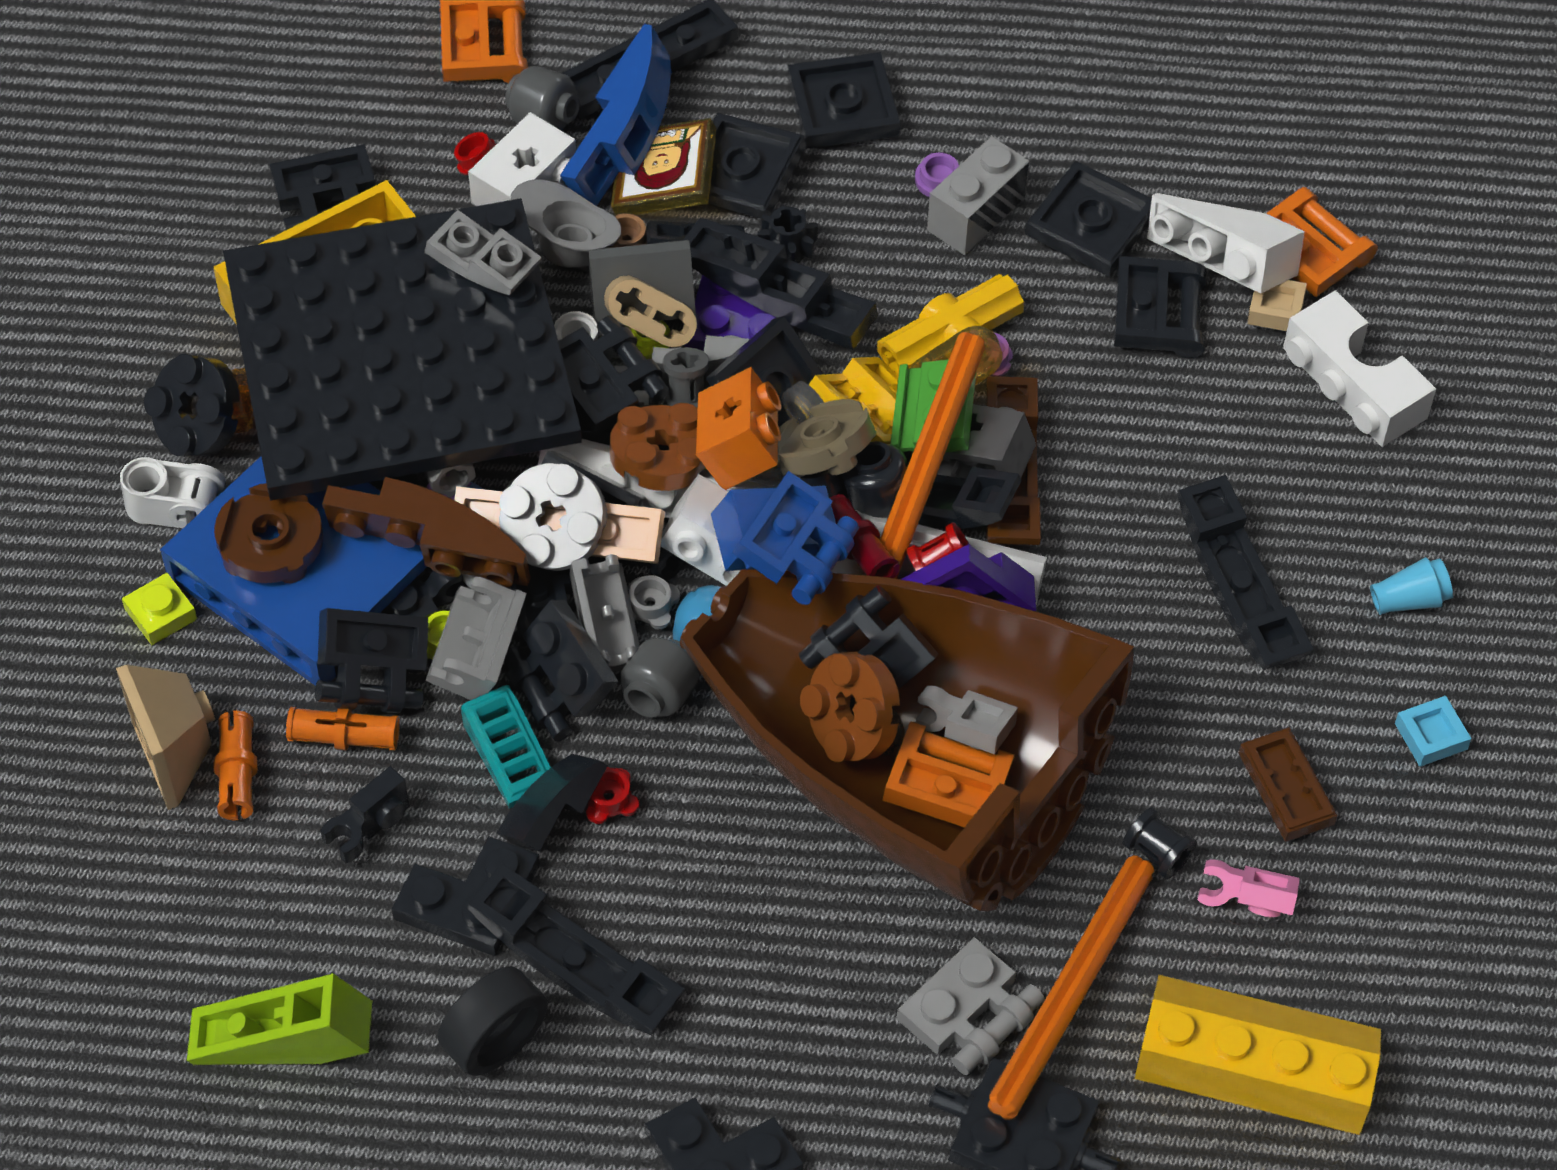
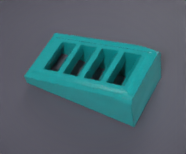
(491, 717)

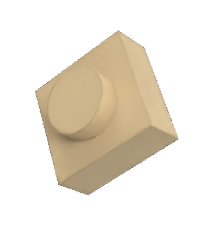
(1277, 305)

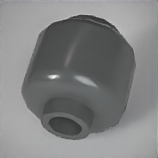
(544, 94)
(658, 678)

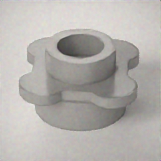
(653, 589)

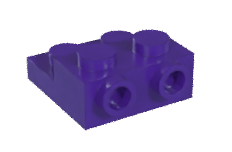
(975, 573)

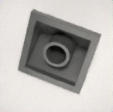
(658, 264)

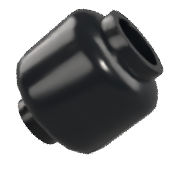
(875, 479)

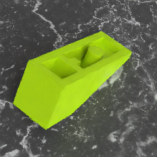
(283, 1025)

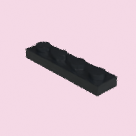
(683, 36)

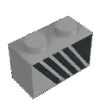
(978, 195)

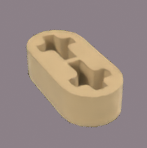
(644, 321)

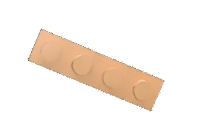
(629, 533)

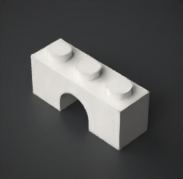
(1378, 398)

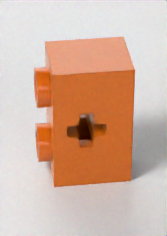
(738, 428)

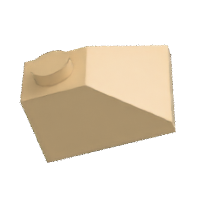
(169, 725)

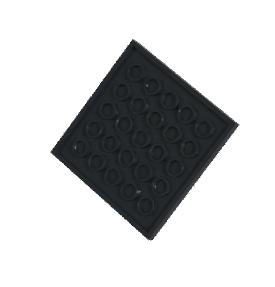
(390, 362)

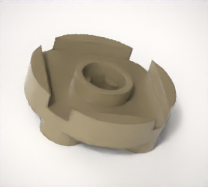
(826, 440)

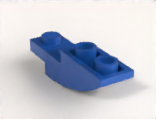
(631, 115)

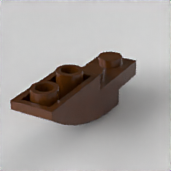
(448, 532)

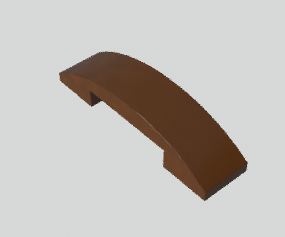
(1022, 517)

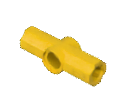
(945, 316)

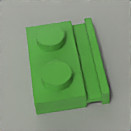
(913, 401)

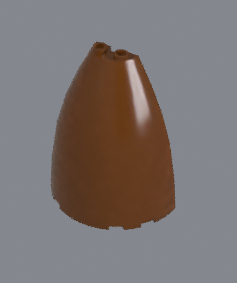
(1049, 668)

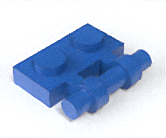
(782, 528)

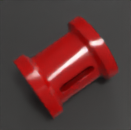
(938, 547)

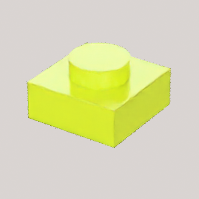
(159, 608)

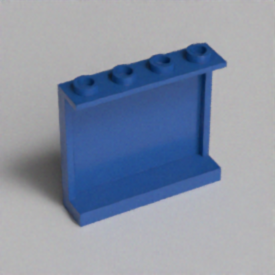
(285, 616)

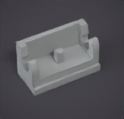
(605, 609)
(475, 638)

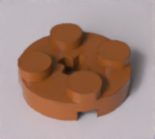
(636, 449)
(829, 711)

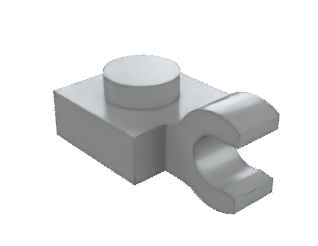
(970, 720)

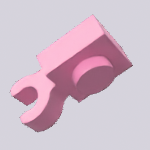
(1261, 890)

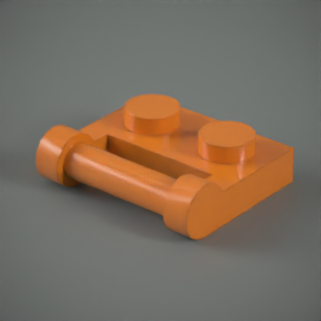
(467, 39)
(1321, 260)
(940, 786)

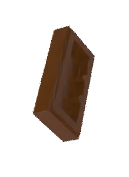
(1287, 784)

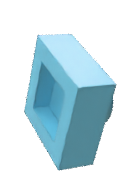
(1432, 731)

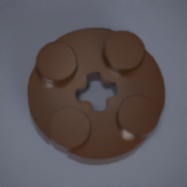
(274, 559)

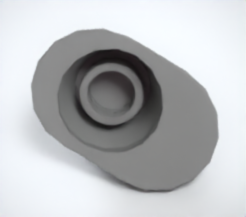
(566, 223)

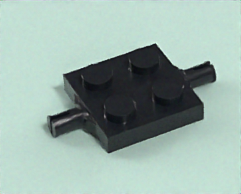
(1044, 1135)

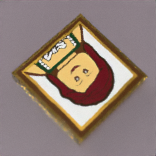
(672, 173)

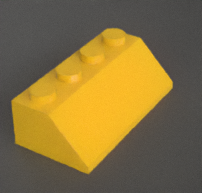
(1260, 1055)

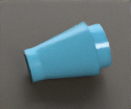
(1413, 588)

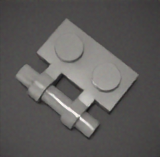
(958, 995)

